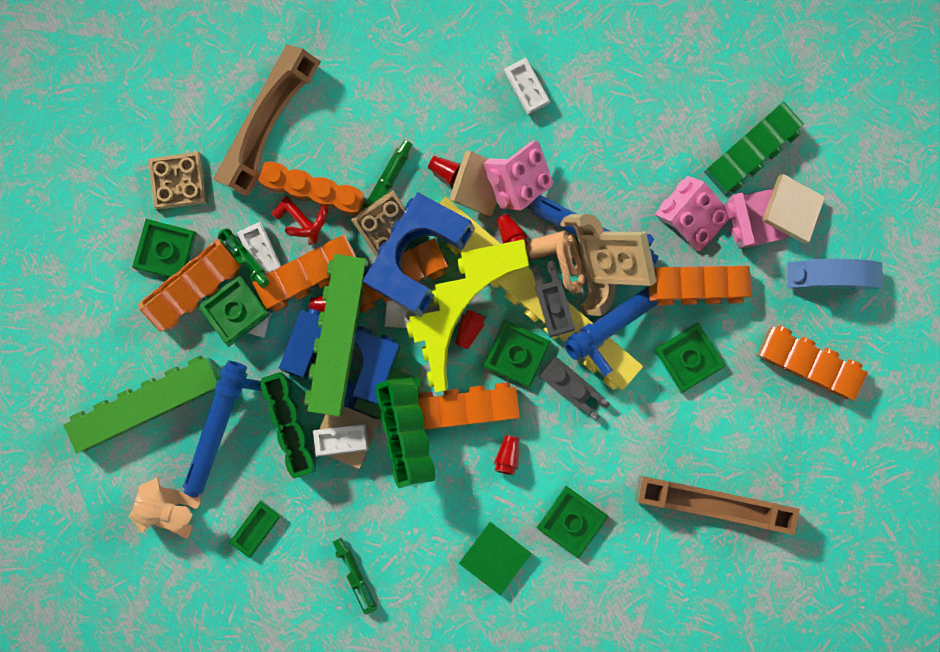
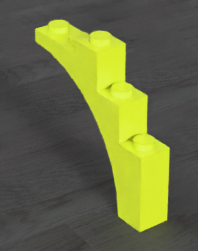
(436, 327)

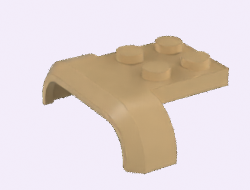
(610, 260)

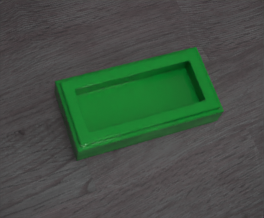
(255, 529)

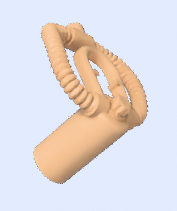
(561, 244)

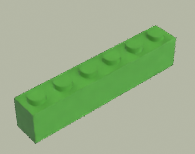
(337, 335)
(142, 405)

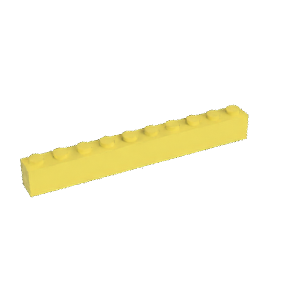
(521, 289)

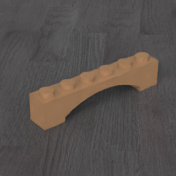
(288, 76)
(717, 504)

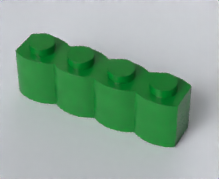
(753, 148)
(290, 432)
(405, 433)

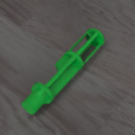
(390, 173)
(242, 256)
(354, 576)

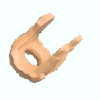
(157, 507)

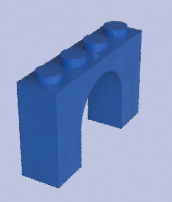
(421, 219)
(377, 352)

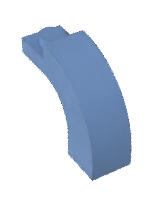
(835, 273)

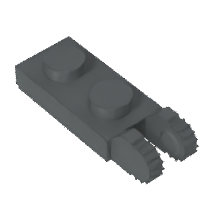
(553, 302)
(572, 386)

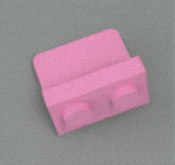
(520, 177)
(694, 212)
(747, 217)

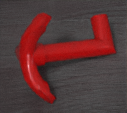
(309, 229)

